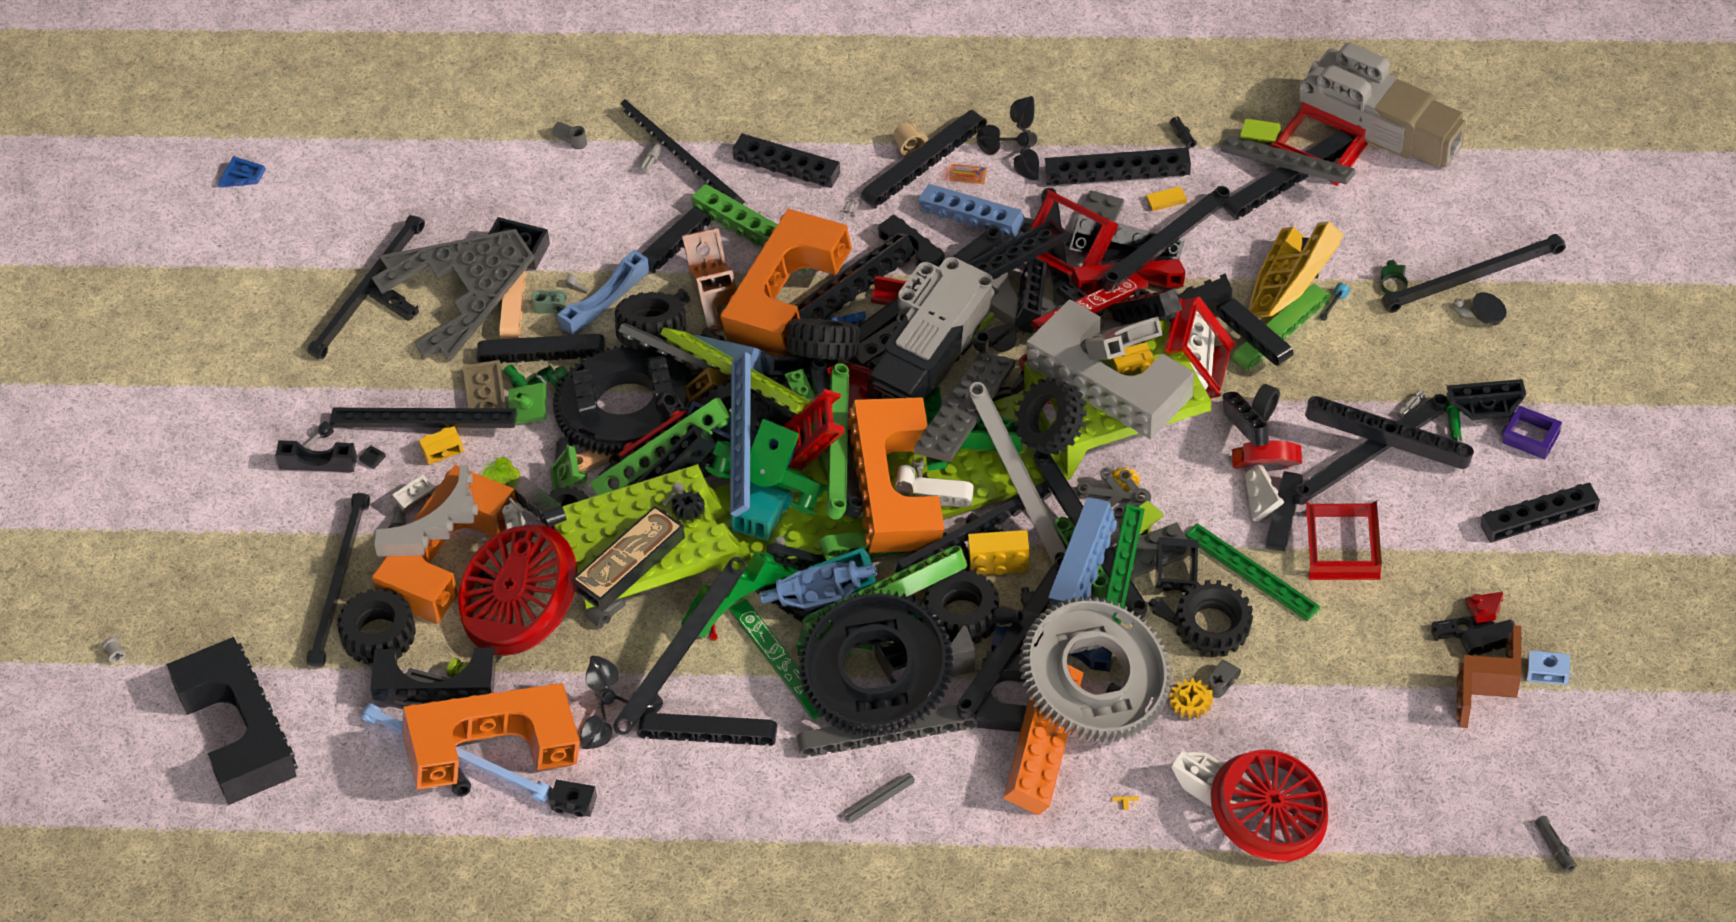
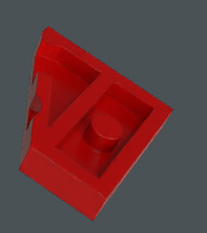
(1485, 606)

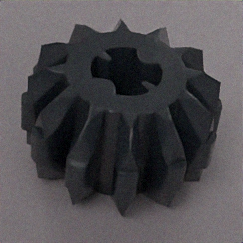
(688, 506)

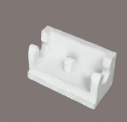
(412, 493)

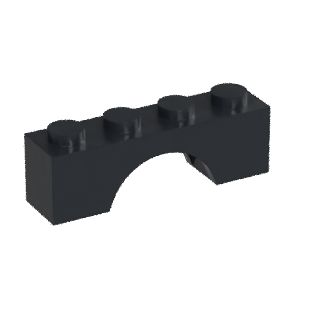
(925, 249)
(293, 456)

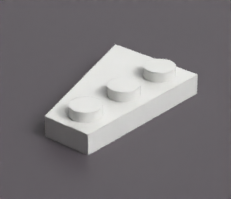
(1261, 493)

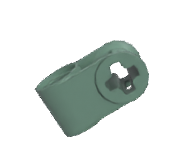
(547, 302)

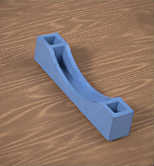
(580, 314)

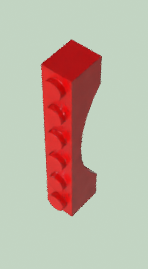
(1160, 273)

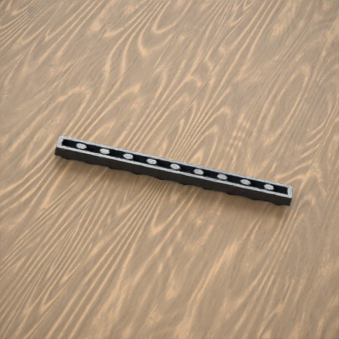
(676, 149)
(424, 417)
(979, 525)

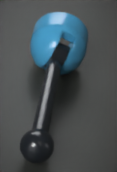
(1340, 292)

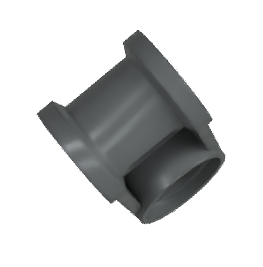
(1223, 678)

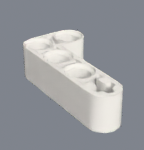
(949, 491)

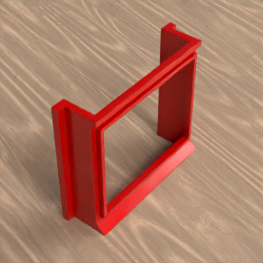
(1352, 152)
(1100, 244)
(1179, 337)
(1344, 569)

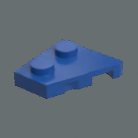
(241, 172)
(855, 318)

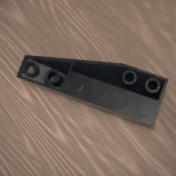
(1123, 243)

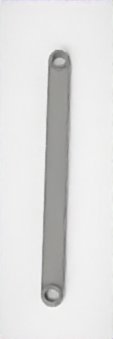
(1017, 472)

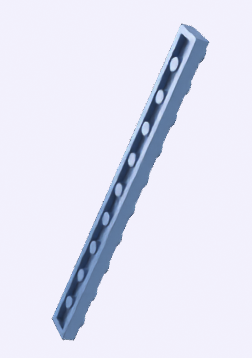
(740, 434)

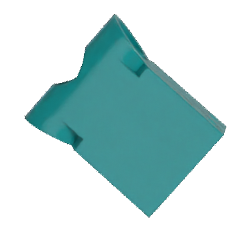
(764, 512)

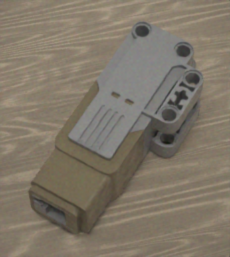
(1394, 113)

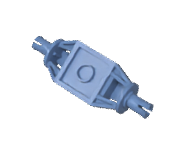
(818, 585)

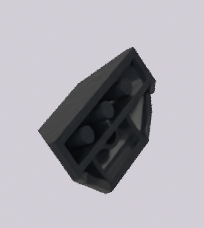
(1487, 399)

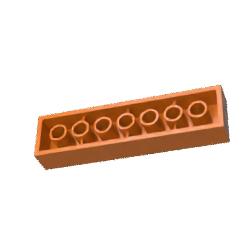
(1037, 758)

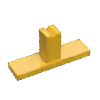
(1125, 800)

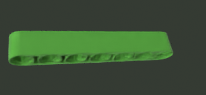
(1285, 323)

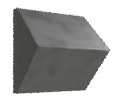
(963, 653)

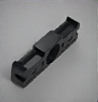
(401, 308)
(1449, 628)

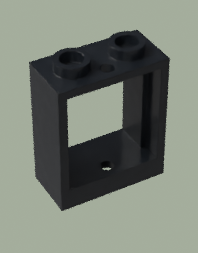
(1178, 546)

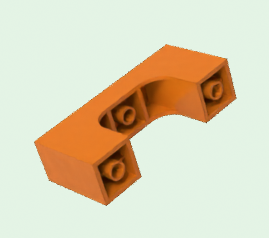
(795, 244)
(890, 518)
(424, 585)
(534, 713)

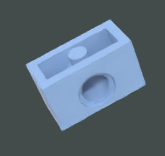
(1556, 673)

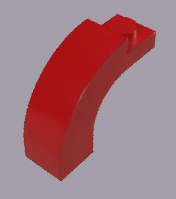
(1275, 452)

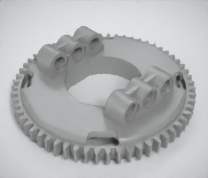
(1089, 625)

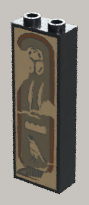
(628, 558)

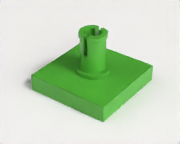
(529, 403)
(565, 470)

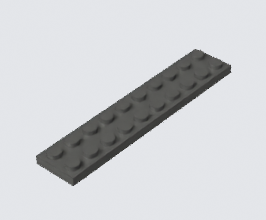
(958, 413)

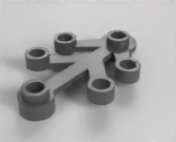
(1117, 494)

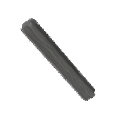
(879, 797)

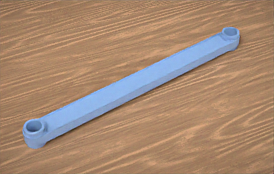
(539, 791)

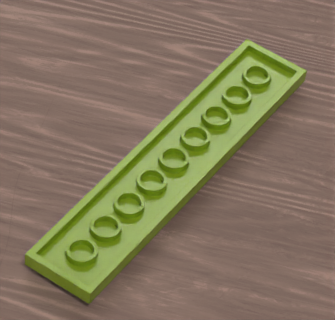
(717, 358)

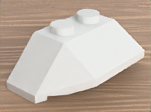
(1196, 774)

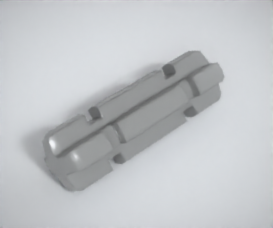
(1412, 403)

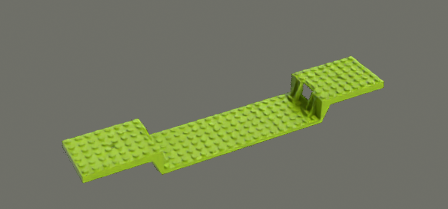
(711, 542)

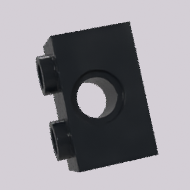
(564, 791)

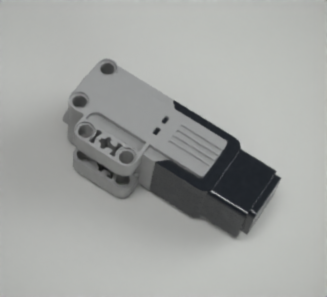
(931, 328)

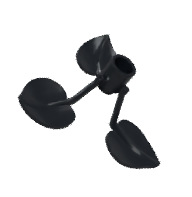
(1023, 114)
(999, 337)
(598, 678)

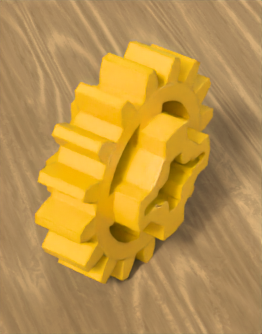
(1201, 698)

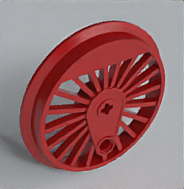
(515, 588)

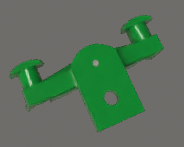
(769, 466)

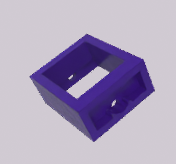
(1526, 444)

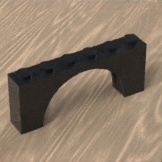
(392, 684)

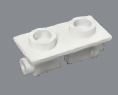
(513, 515)

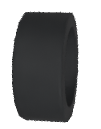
(1266, 401)

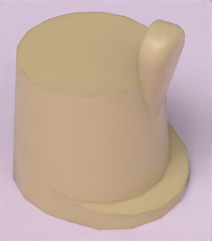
(908, 138)

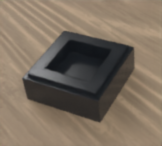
(372, 457)

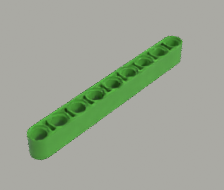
(906, 581)

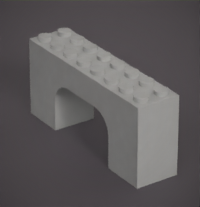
(1137, 401)

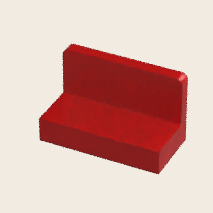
(886, 290)

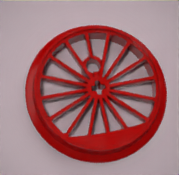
(1271, 803)

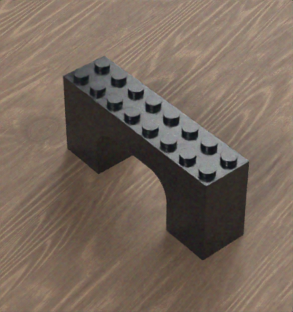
(226, 676)

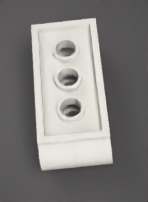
(1202, 345)

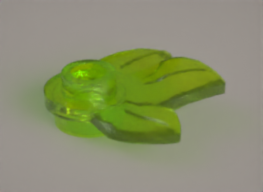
(503, 474)

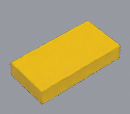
(1166, 198)

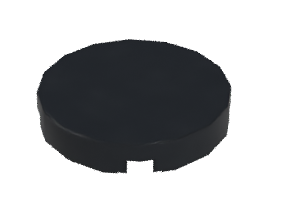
(1488, 308)

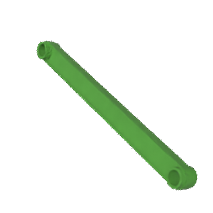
(838, 450)

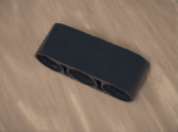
(1487, 638)

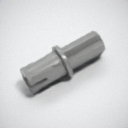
(651, 157)

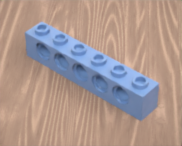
(971, 210)

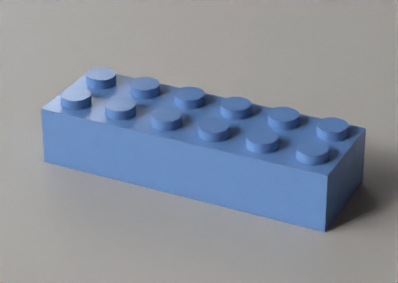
(1084, 552)

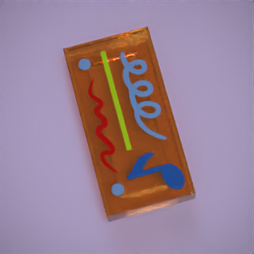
(967, 174)

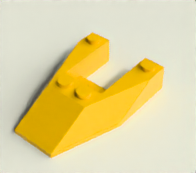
(1288, 271)

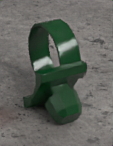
(1393, 270)
(547, 375)

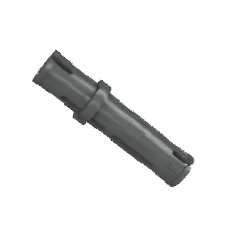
(1559, 850)

